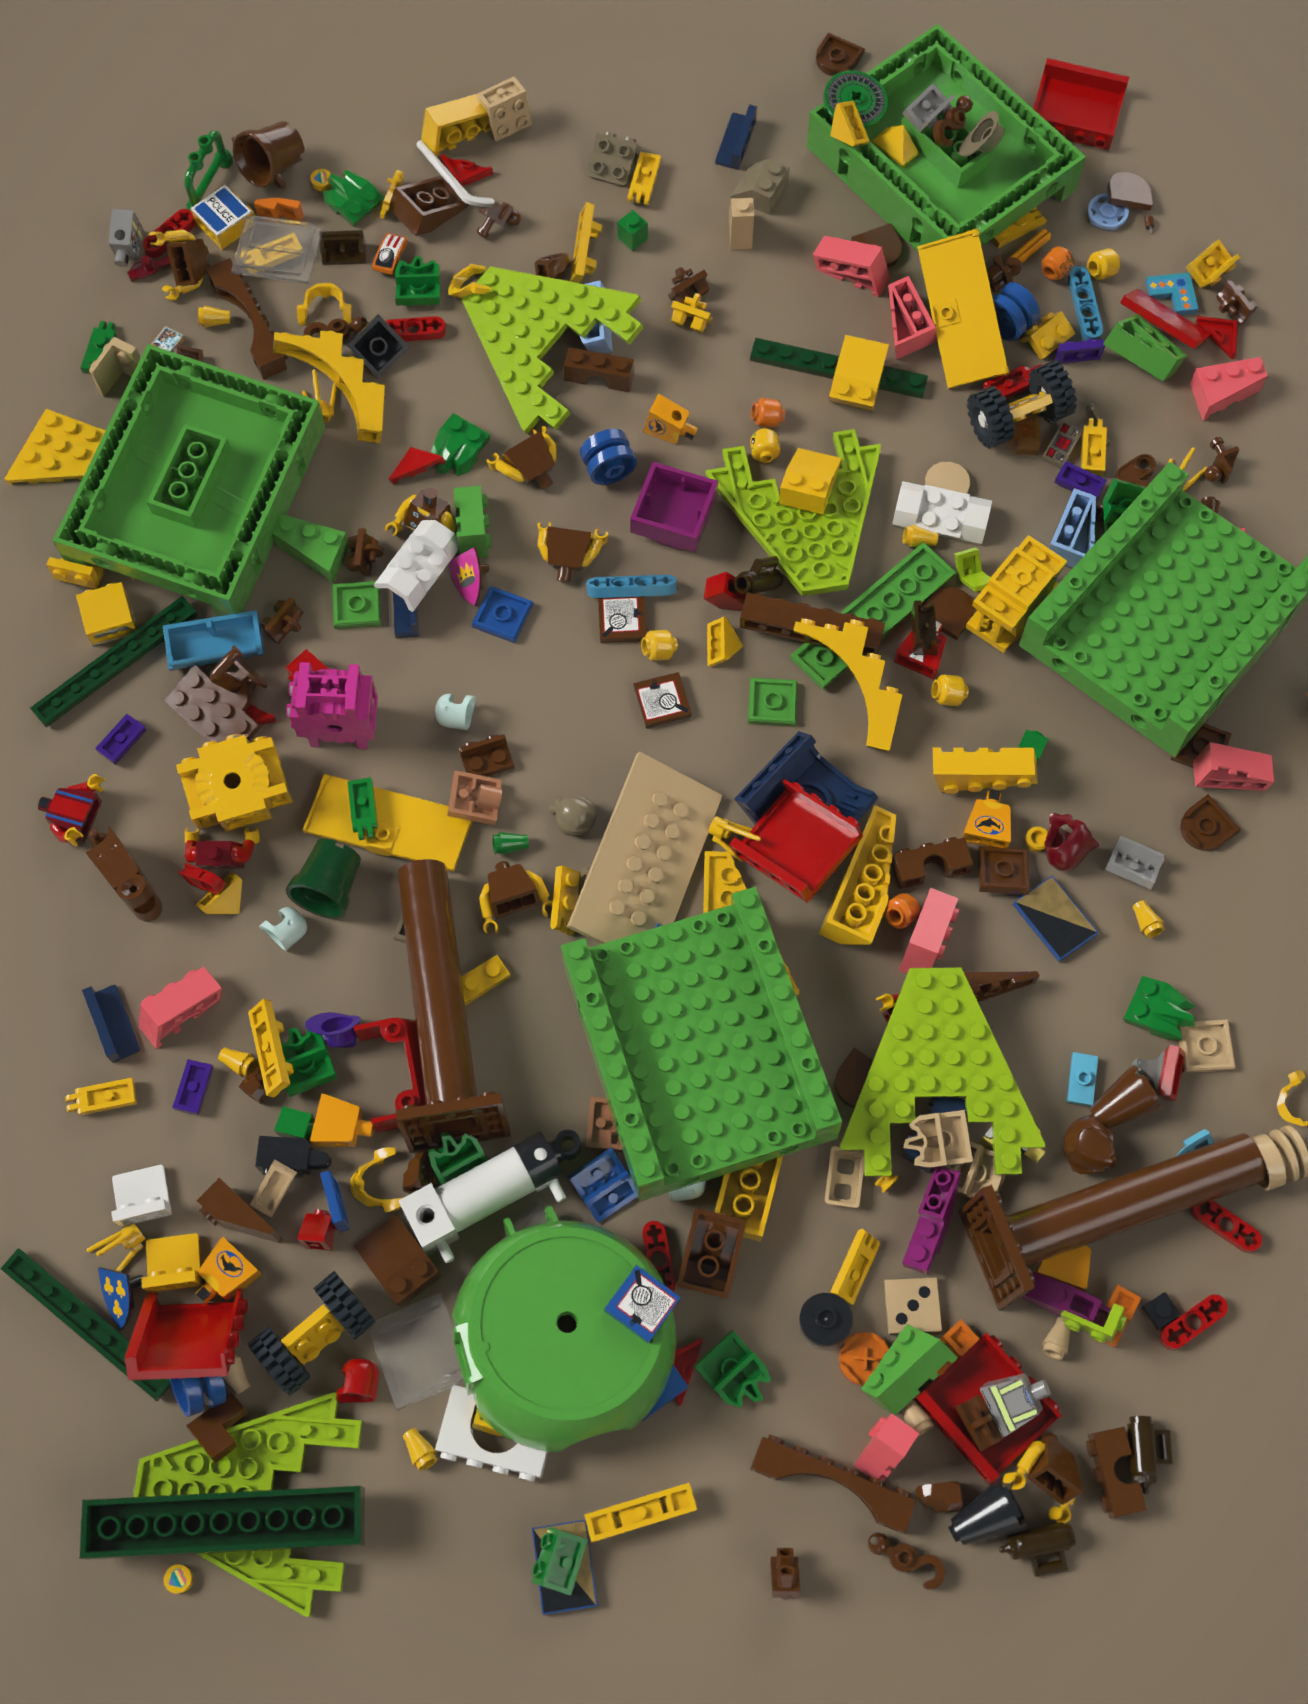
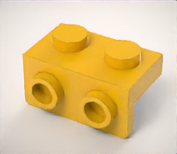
(1211, 264)
(1048, 334)
(75, 573)

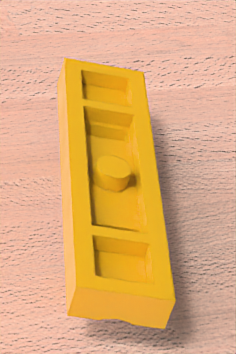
(586, 229)
(269, 1048)
(640, 1512)

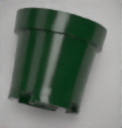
(325, 880)

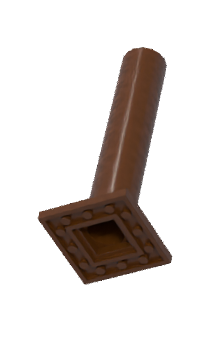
(441, 1020)
(1013, 1241)

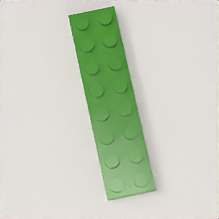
(888, 601)

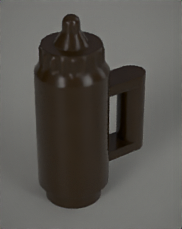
(759, 578)
(1144, 1452)
(1041, 1542)

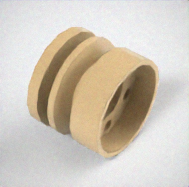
(1283, 1157)

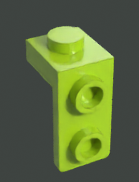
(970, 569)
(1115, 1322)

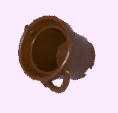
(267, 153)

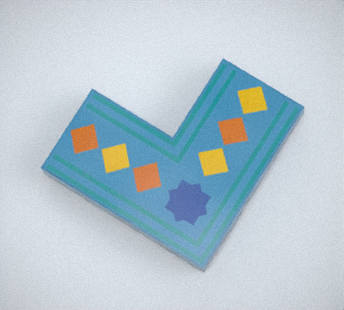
(1177, 287)

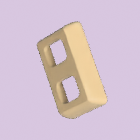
(853, 1180)

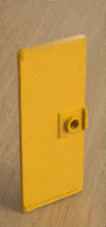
(963, 309)
(406, 824)

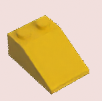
(858, 372)
(809, 480)

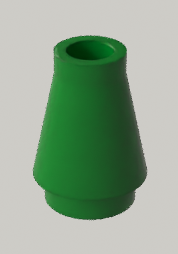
(507, 843)

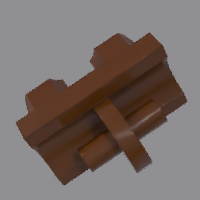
(1002, 273)
(695, 282)
(1235, 303)
(366, 552)
(283, 621)
(979, 1423)
(785, 1574)

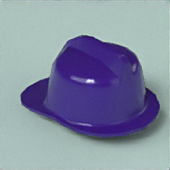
(334, 1028)

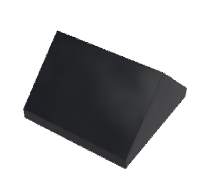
(378, 345)

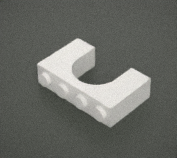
(457, 1440)

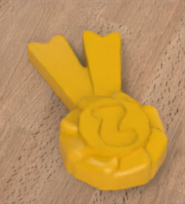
(395, 182)

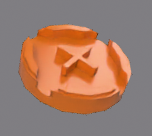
(861, 1356)

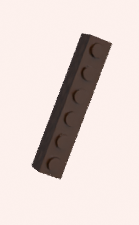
(779, 618)

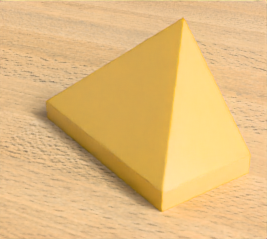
(848, 125)
(896, 144)
(721, 641)
(227, 901)

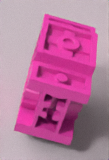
(333, 705)

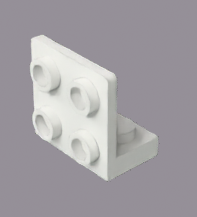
(141, 1196)

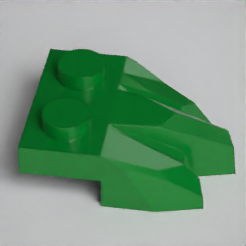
(352, 196)
(417, 283)
(459, 445)
(1118, 499)
(1159, 1009)
(309, 1061)
(456, 1157)
(733, 1370)

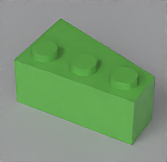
(1145, 347)
(471, 520)
(313, 544)
(905, 1368)

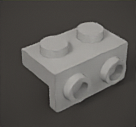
(927, 107)
(1135, 862)

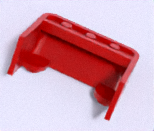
(395, 1031)

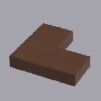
(211, 1427)

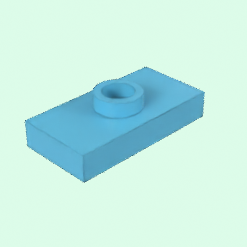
(1082, 1079)

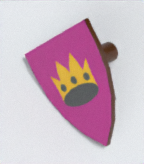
(467, 575)

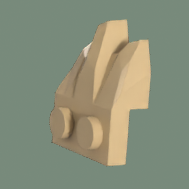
(940, 1139)
(977, 1173)

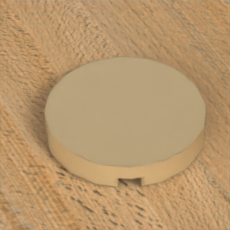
(948, 476)

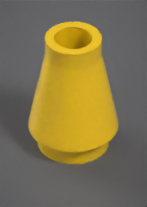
(212, 316)
(915, 535)
(1148, 920)
(240, 1062)
(419, 1449)

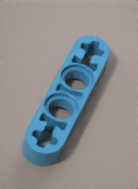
(1085, 304)
(631, 586)

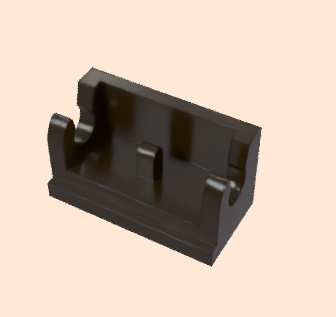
(343, 247)
(924, 629)

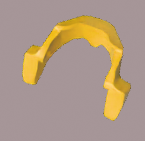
(461, 277)
(324, 290)
(1295, 1079)
(357, 1183)

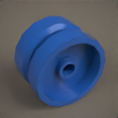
(1015, 310)
(608, 456)
(194, 1392)

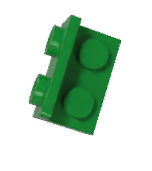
(559, 1560)

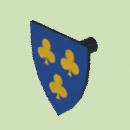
(118, 1293)

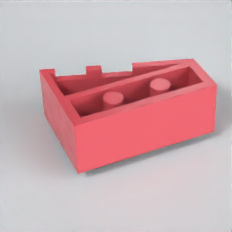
(853, 261)
(910, 320)
(1226, 383)
(1232, 768)
(930, 931)
(886, 1448)

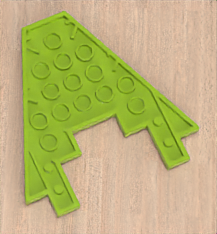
(526, 318)
(811, 547)
(939, 1049)
(263, 1447)

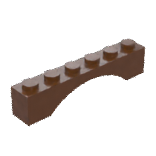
(233, 289)
(886, 1506)

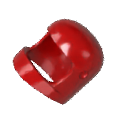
(360, 1379)

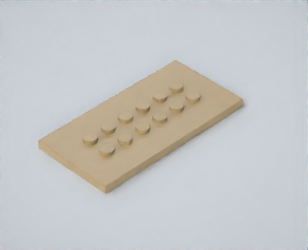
(645, 853)

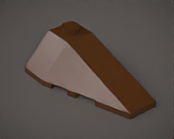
(992, 984)

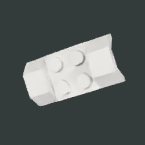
(943, 512)
(419, 562)

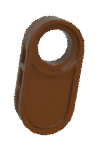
(1131, 471)

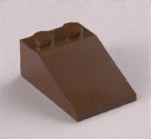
(426, 204)
(225, 1207)
(711, 1253)
(397, 1261)

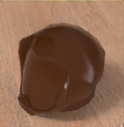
(1089, 1146)

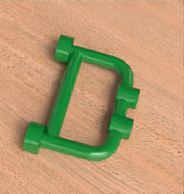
(222, 159)

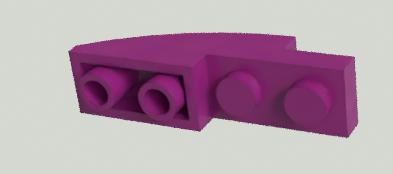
(933, 1220)
(1058, 1296)

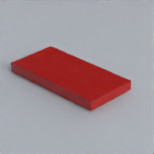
(1165, 318)

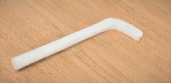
(461, 192)

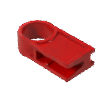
(202, 879)

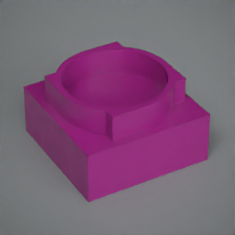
(674, 507)

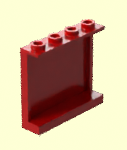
(1081, 102)
(799, 841)
(185, 1339)
(963, 1381)

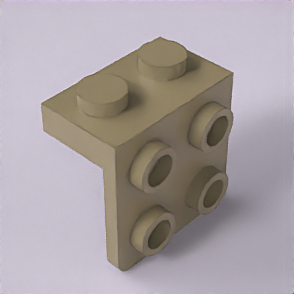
(612, 158)

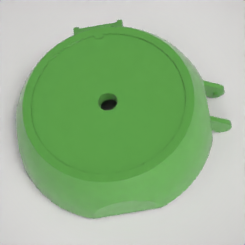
(527, 1373)

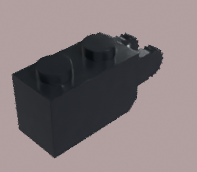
(291, 1152)

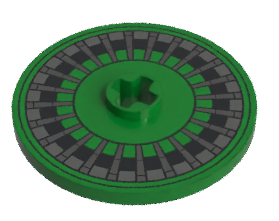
(853, 85)

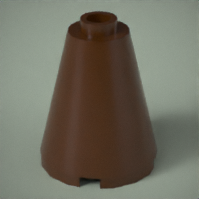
(1126, 1100)

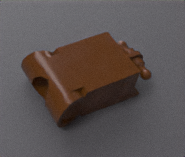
(124, 875)

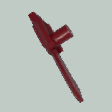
(146, 267)

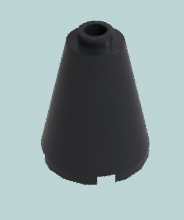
(988, 1516)

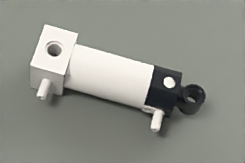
(486, 1189)

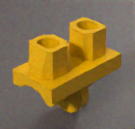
(700, 317)

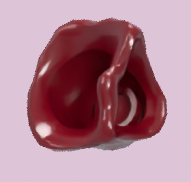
(1067, 849)

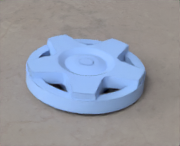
(1106, 215)

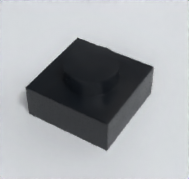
(1161, 1310)

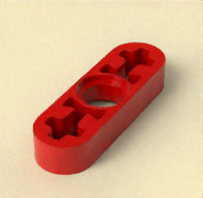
(172, 223)
(429, 322)
(662, 1238)
(1239, 1241)
(1204, 1305)

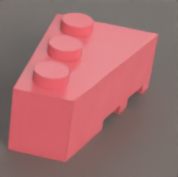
(176, 1004)

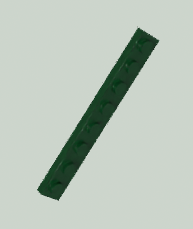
(825, 365)
(111, 663)
(76, 1316)

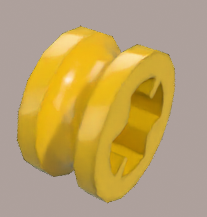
(886, 1182)

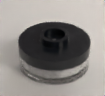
(825, 1321)

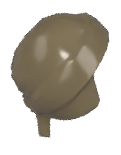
(574, 815)

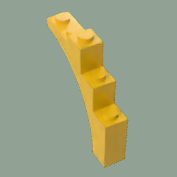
(345, 372)
(849, 646)

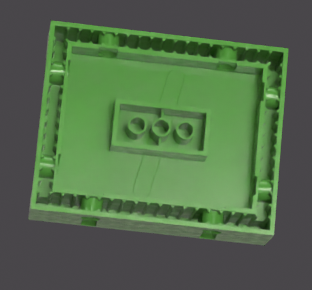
(939, 188)
(192, 479)
(1166, 613)
(701, 1047)

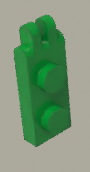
(99, 338)
(363, 807)

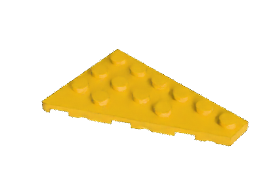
(55, 450)

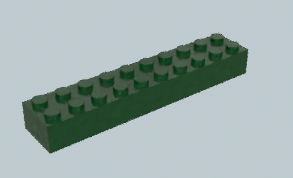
(222, 1522)

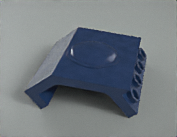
(804, 765)

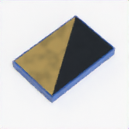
(1055, 918)
(584, 1588)

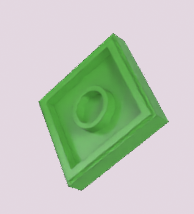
(356, 605)
(772, 702)

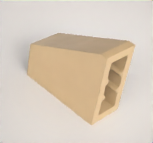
(741, 223)

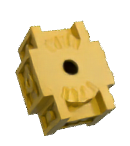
(1015, 593)
(221, 766)

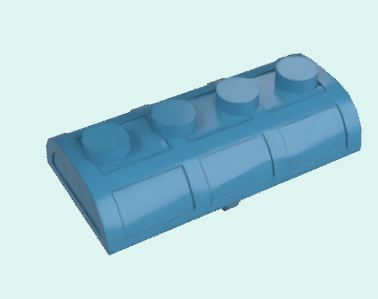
(211, 638)

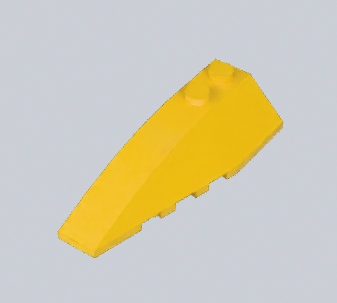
(864, 885)

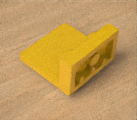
(172, 1263)

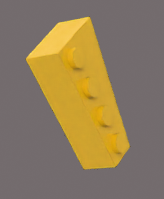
(454, 122)
(984, 769)

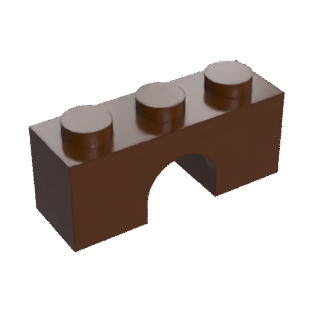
(614, 369)
(950, 855)
(1117, 1497)

